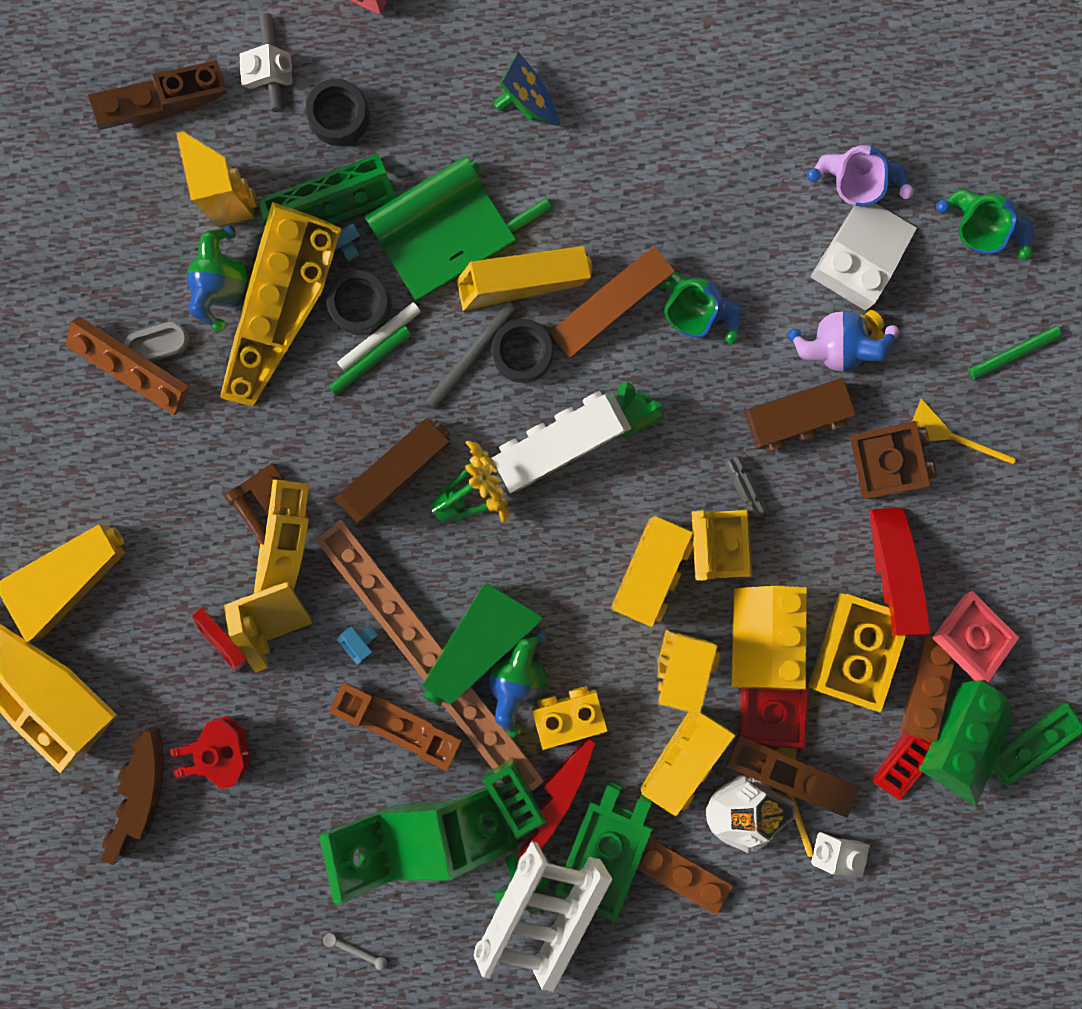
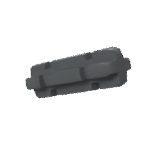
(745, 487)

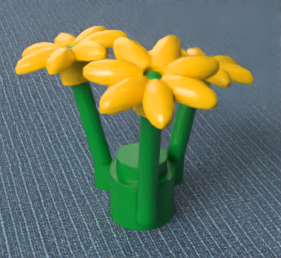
(450, 501)

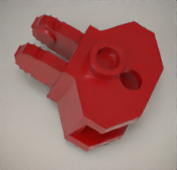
(213, 754)

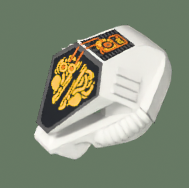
(748, 813)

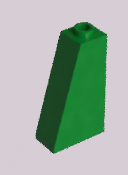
(481, 638)

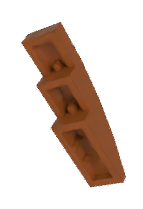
(611, 302)

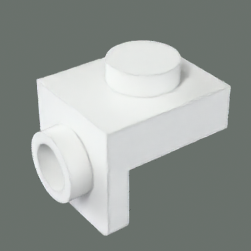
(265, 66)
(840, 855)

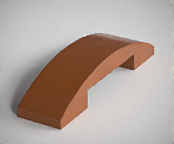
(396, 725)

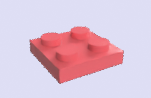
(975, 637)

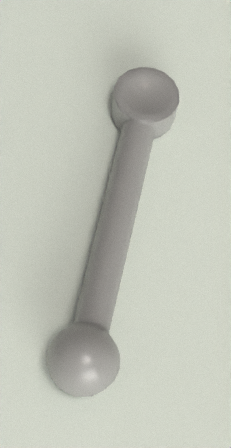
(330, 940)

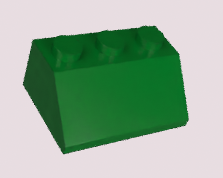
(969, 739)

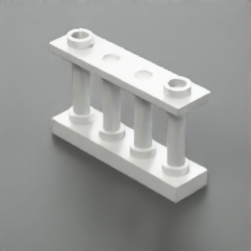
(560, 938)

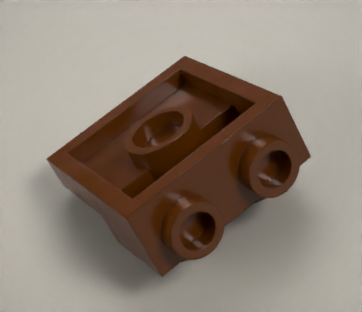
(892, 459)

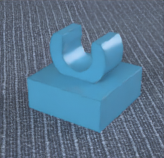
(345, 239)
(356, 644)

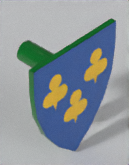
(527, 92)

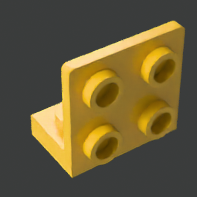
(262, 618)

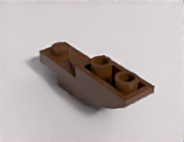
(159, 98)
(792, 776)
(142, 784)

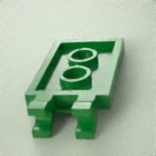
(616, 839)

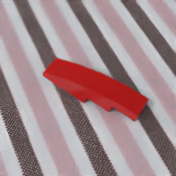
(899, 572)
(562, 788)

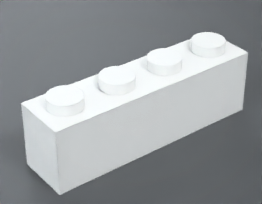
(561, 442)

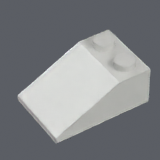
(864, 254)

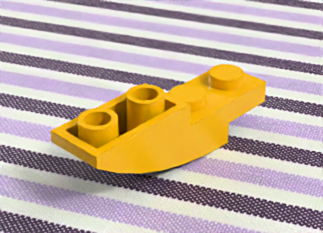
(284, 537)

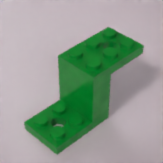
(415, 844)

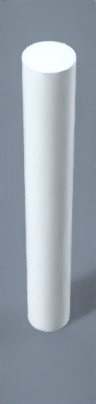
(379, 337)

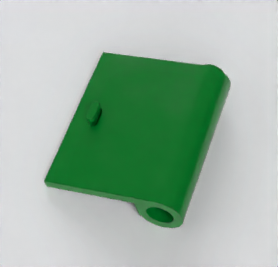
(438, 222)

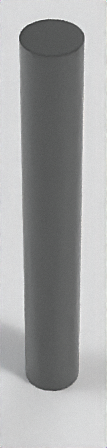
(268, 37)

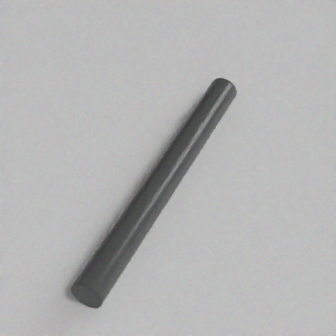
(471, 356)

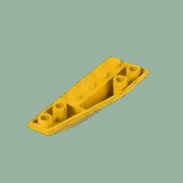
(279, 297)
(48, 702)

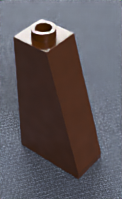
(393, 471)

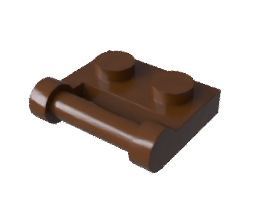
(261, 487)

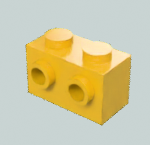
(568, 718)

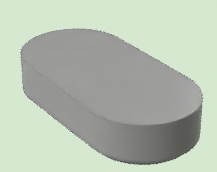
(159, 341)

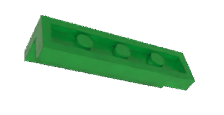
(341, 201)

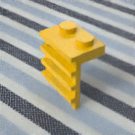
(721, 544)

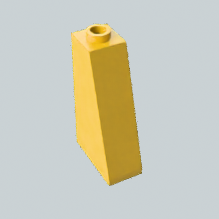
(522, 276)
(57, 581)

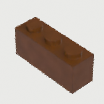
(800, 415)

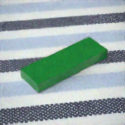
(1037, 744)

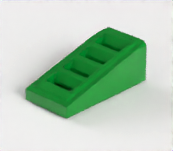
(490, 781)

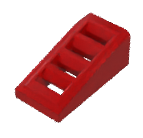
(895, 756)

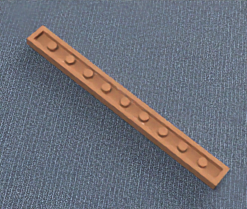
(421, 648)

